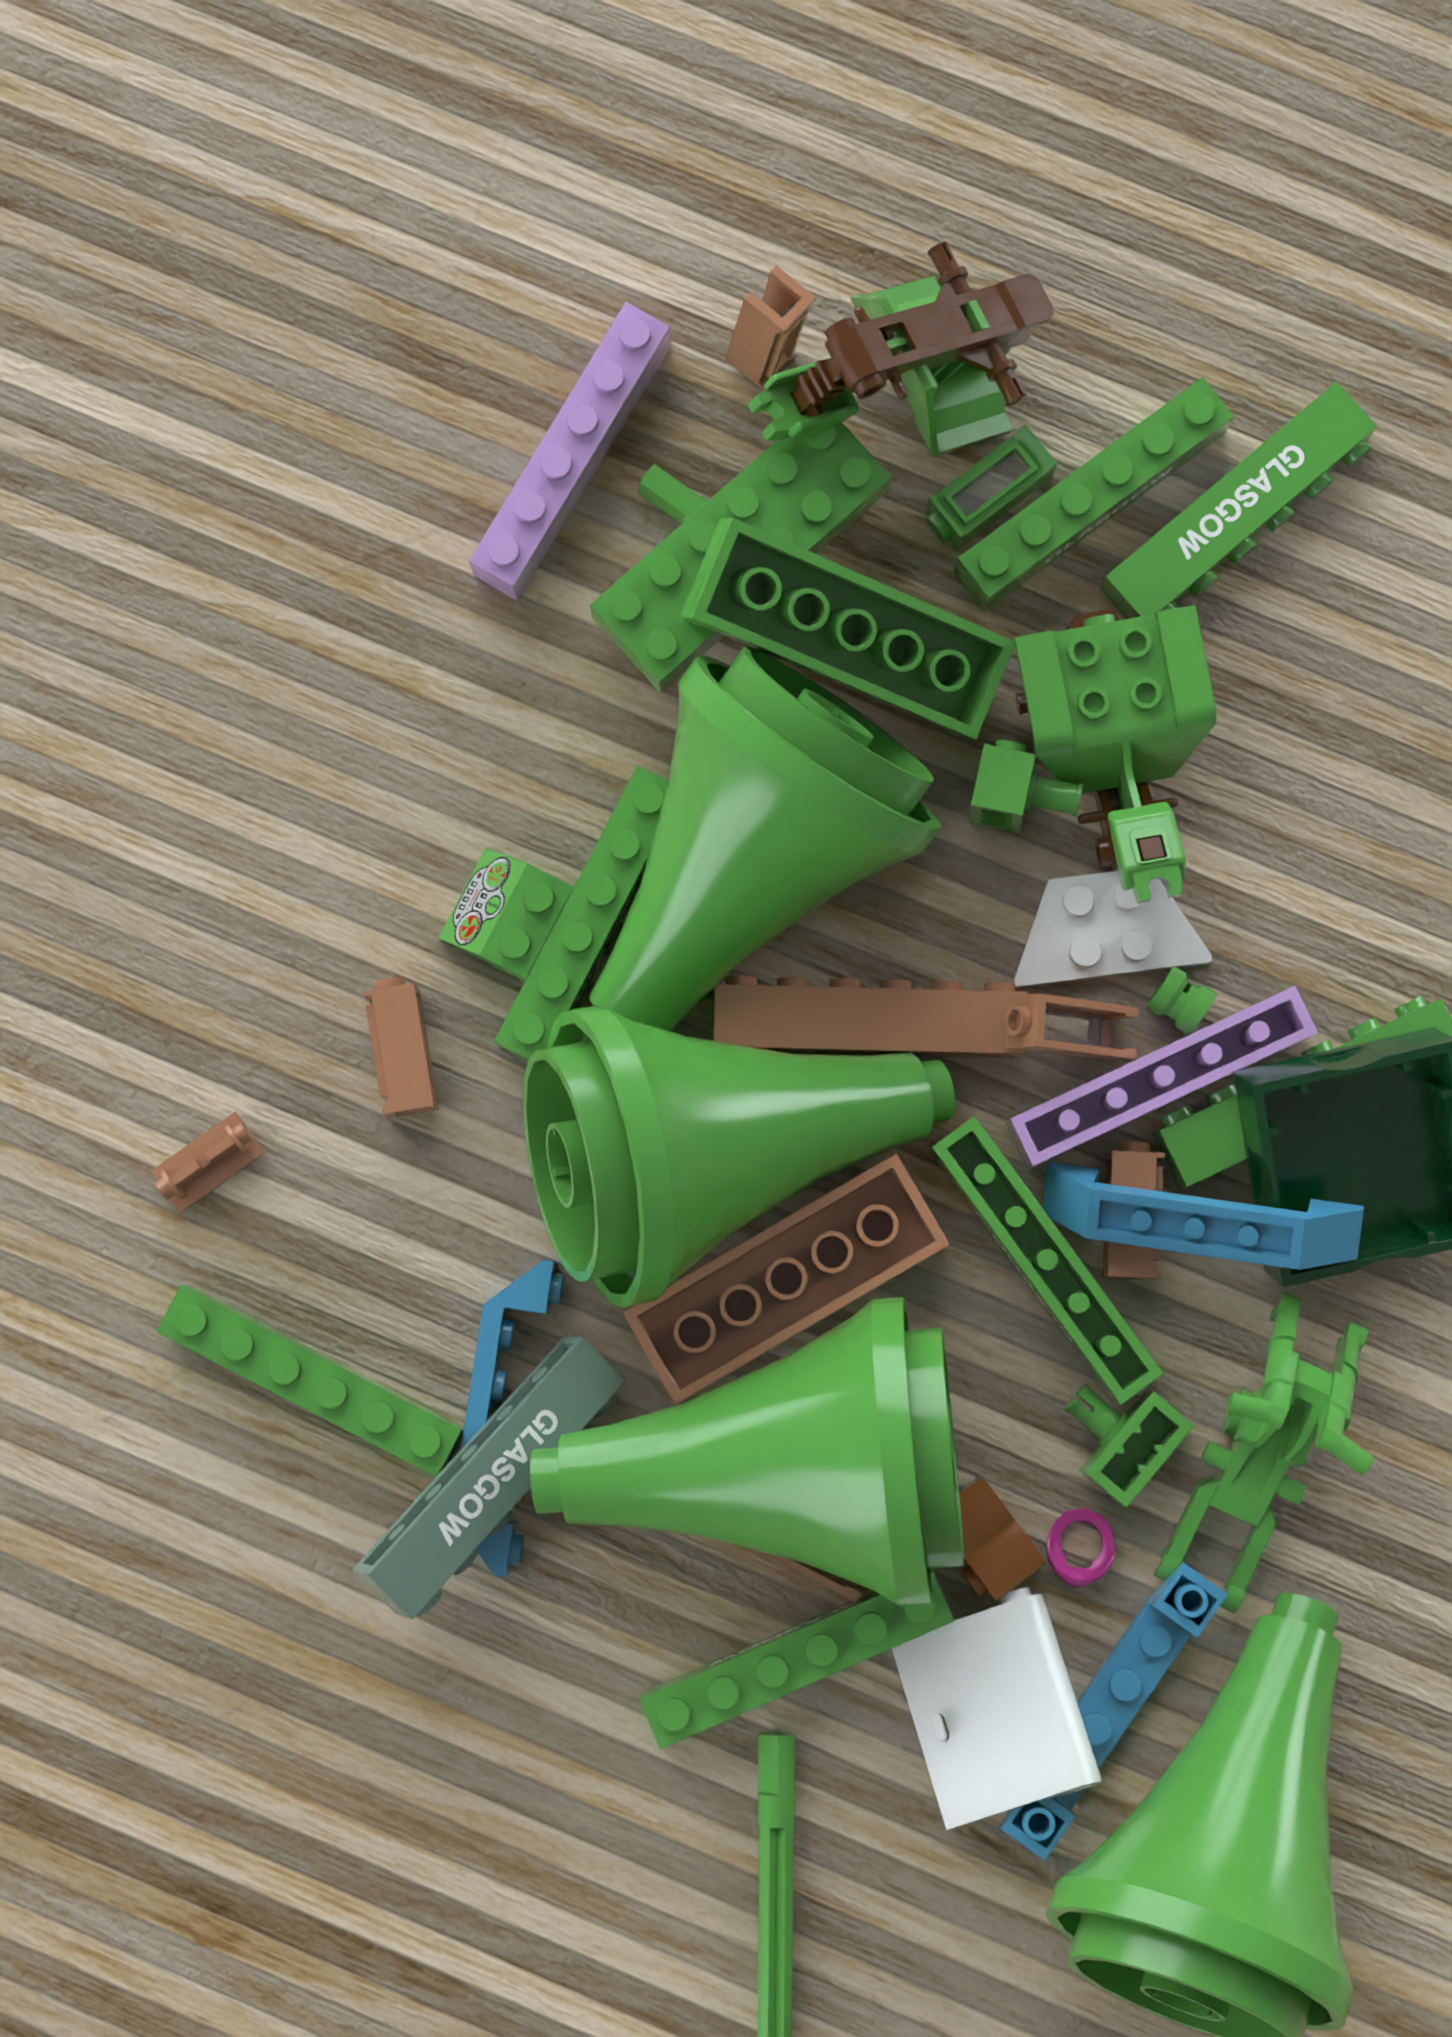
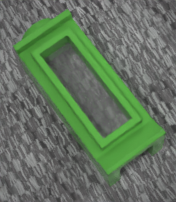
(990, 488)

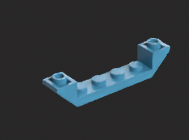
(1201, 1225)
(532, 1293)
(1120, 1689)

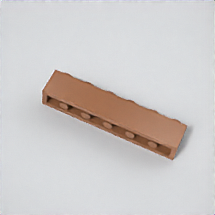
(864, 1020)

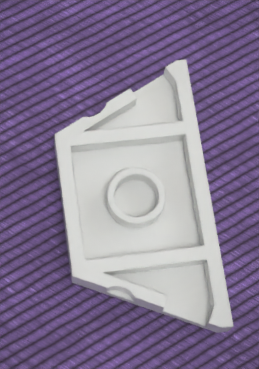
(1099, 931)

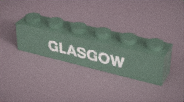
(486, 1478)

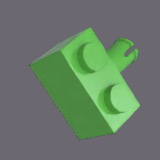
(1010, 785)
(1129, 1443)

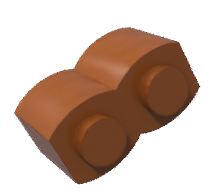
(993, 1543)

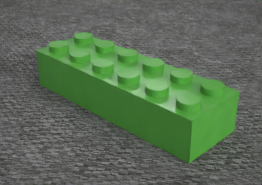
(791, 490)
(847, 628)

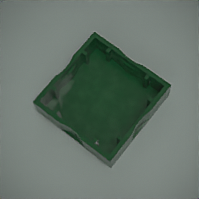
(1360, 1131)

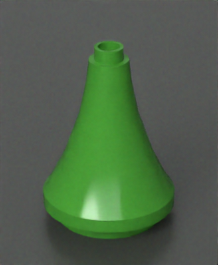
(763, 819)
(675, 1141)
(809, 1459)
(1222, 1875)

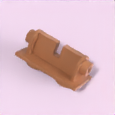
(207, 1162)

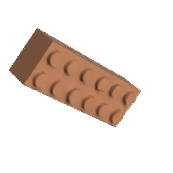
(786, 1278)

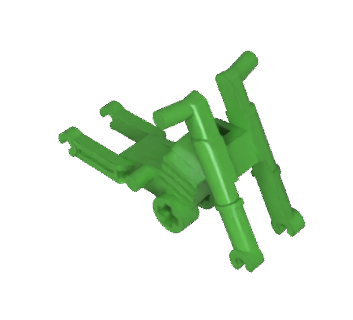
(1271, 1433)

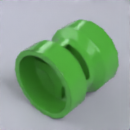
(1181, 1000)

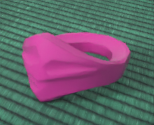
(1100, 1565)

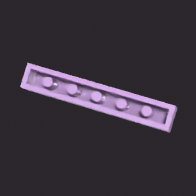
(571, 451)
(1161, 1077)

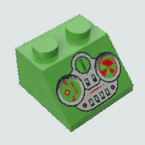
(506, 913)

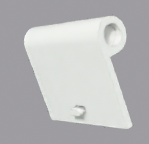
(1005, 1710)

